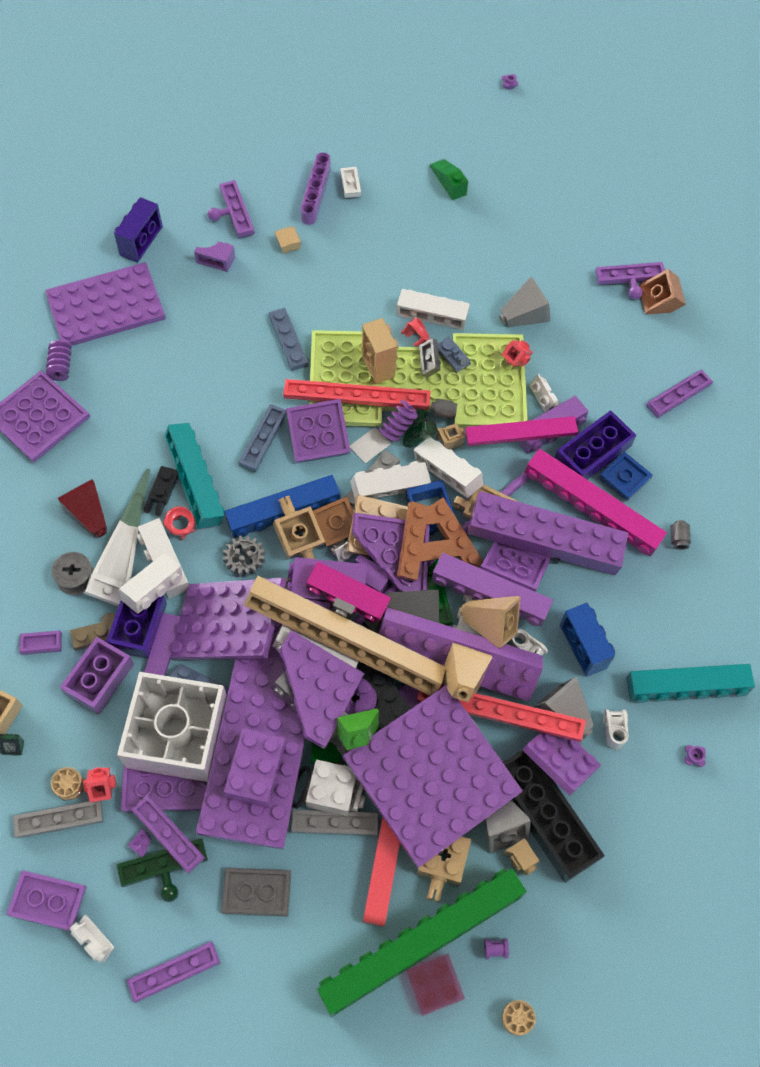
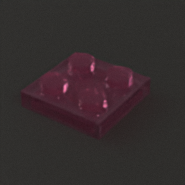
(435, 984)

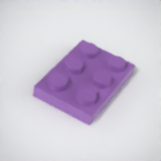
(46, 900)

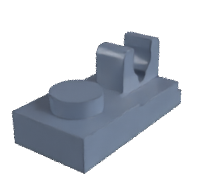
(453, 355)

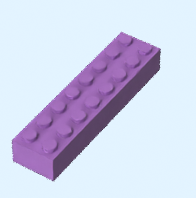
(548, 533)
(509, 672)

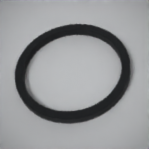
(298, 804)

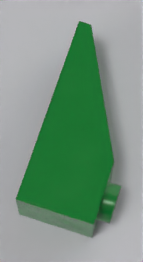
(451, 178)

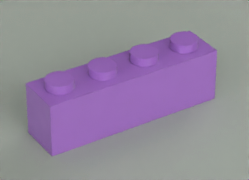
(569, 408)

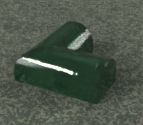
(420, 430)

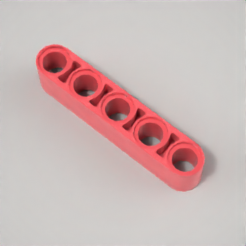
(382, 877)

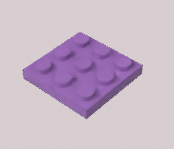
(318, 430)
(516, 565)
(562, 760)

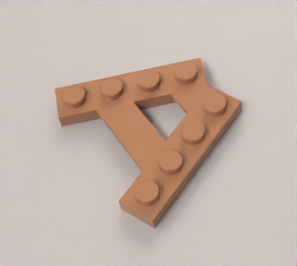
(415, 551)

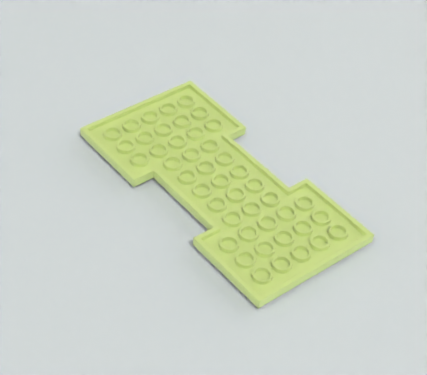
(485, 391)

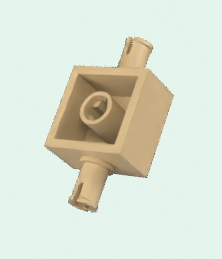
(304, 522)
(446, 871)

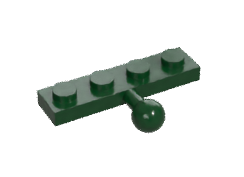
(155, 865)

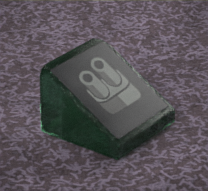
(11, 744)

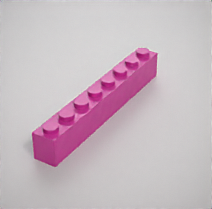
(594, 501)

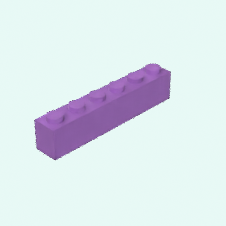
(484, 585)

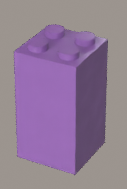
(301, 569)

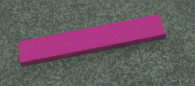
(521, 431)

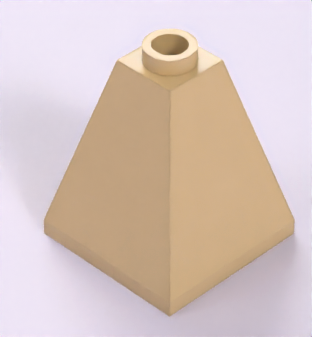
(493, 618)
(464, 671)

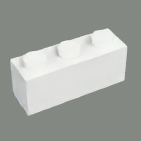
(151, 583)

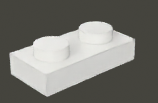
(350, 182)

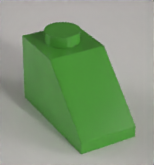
(357, 728)

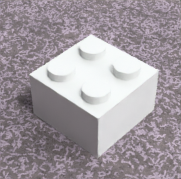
(331, 788)

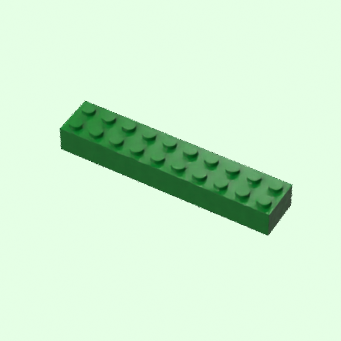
(420, 942)

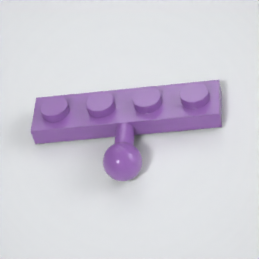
(235, 208)
(629, 274)

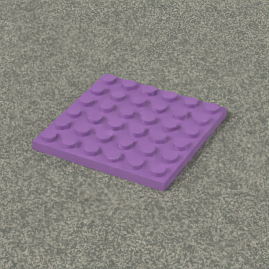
(432, 775)

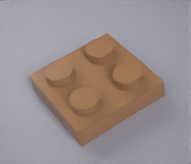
(335, 521)

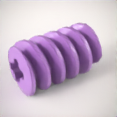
(58, 360)
(400, 421)

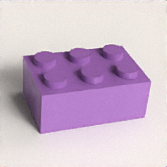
(97, 675)
(255, 768)

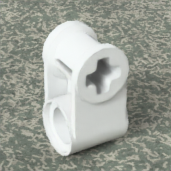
(529, 643)
(616, 724)

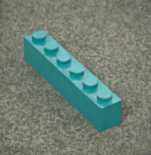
(194, 475)
(690, 682)

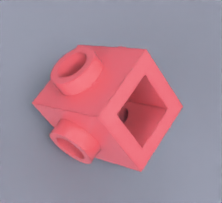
(517, 353)
(99, 784)

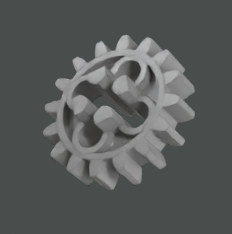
(234, 554)

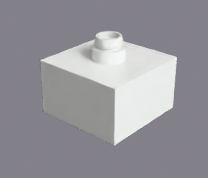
(172, 726)

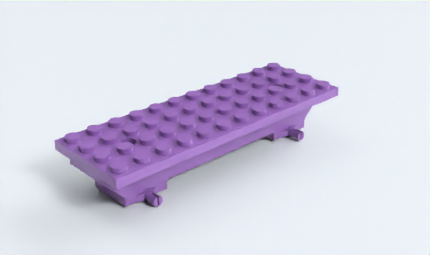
(256, 708)

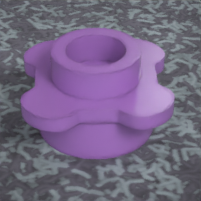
(510, 81)
(699, 751)

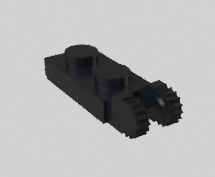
(161, 489)

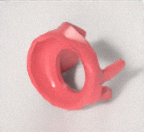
(416, 326)
(174, 514)

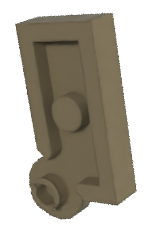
(84, 636)

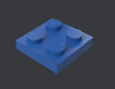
(625, 476)

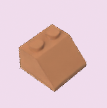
(662, 293)

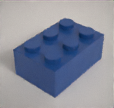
(587, 639)

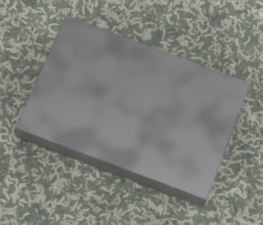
(256, 892)

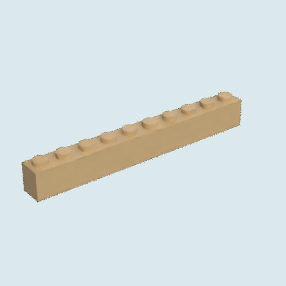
(345, 636)

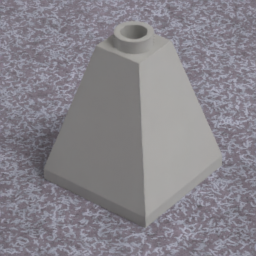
(526, 306)
(568, 700)
(506, 827)

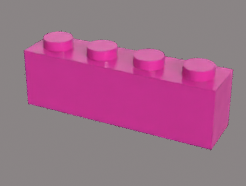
(337, 585)

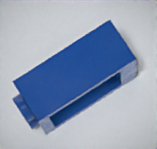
(426, 492)

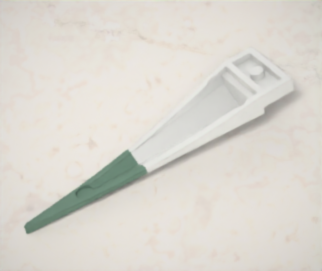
(117, 559)

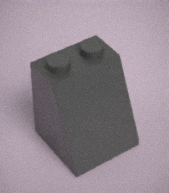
(417, 603)

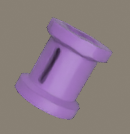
(496, 948)

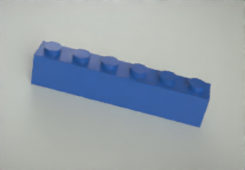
(263, 512)

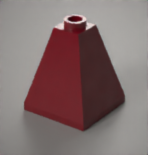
(85, 508)

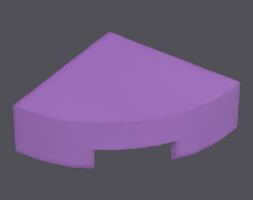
(140, 843)

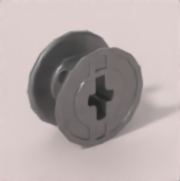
(72, 572)

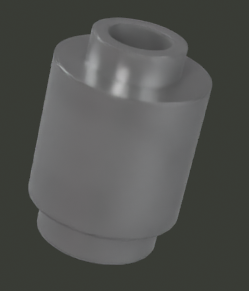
(444, 408)
(680, 535)

